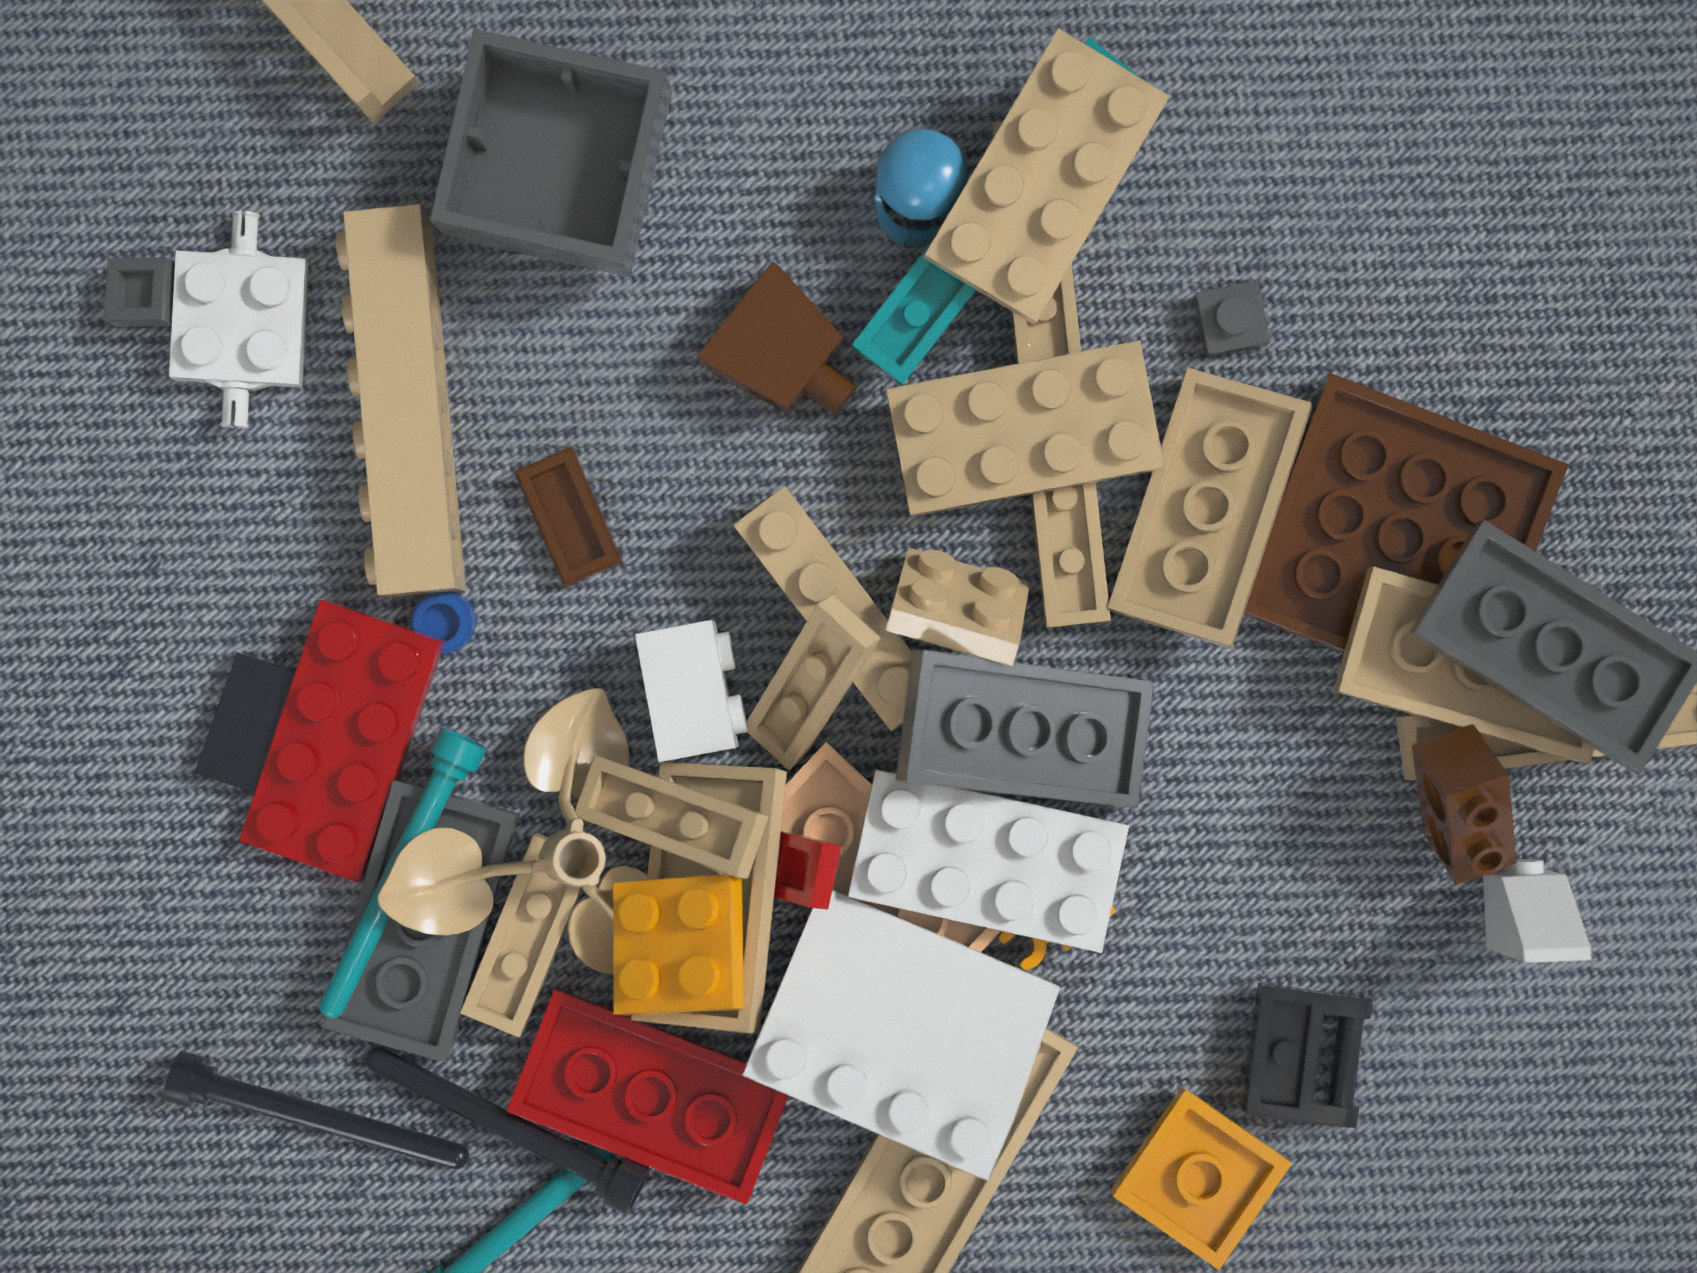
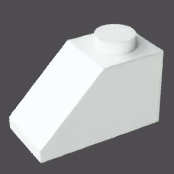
(1533, 915)

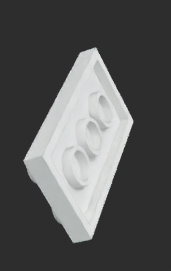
(989, 861)

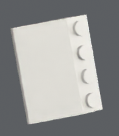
(904, 1033)

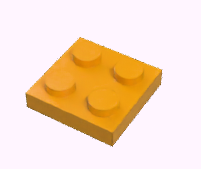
(678, 945)
(1200, 1177)

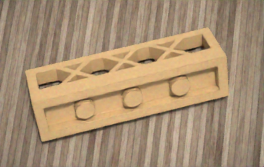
(348, 52)

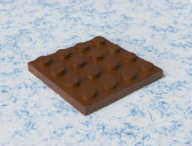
(1389, 493)

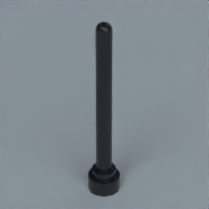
(195, 1081)
(614, 1179)

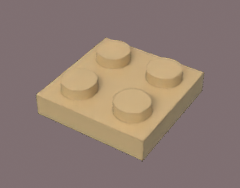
(959, 606)

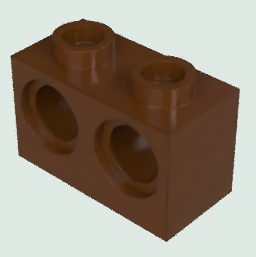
(1465, 803)

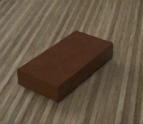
(568, 517)

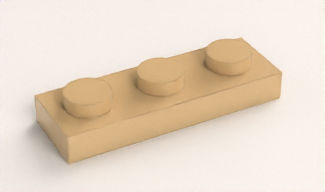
(811, 681)
(671, 817)
(521, 948)

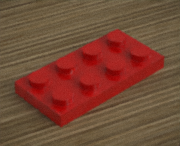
(341, 740)
(648, 1096)

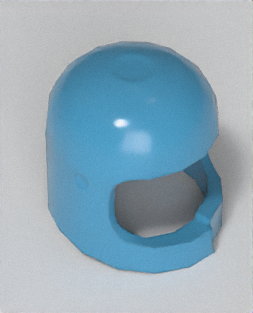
(920, 179)

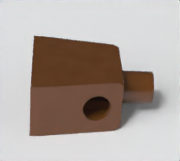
(779, 347)

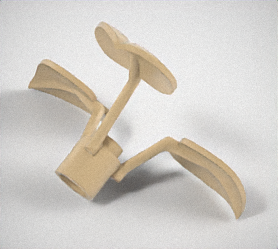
(439, 873)

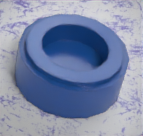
(446, 618)

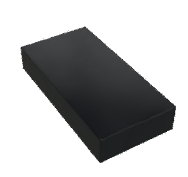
(245, 722)

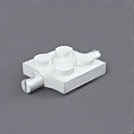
(239, 319)

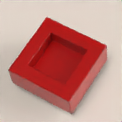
(806, 870)

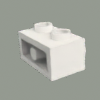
(689, 690)

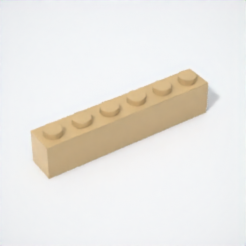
(402, 402)

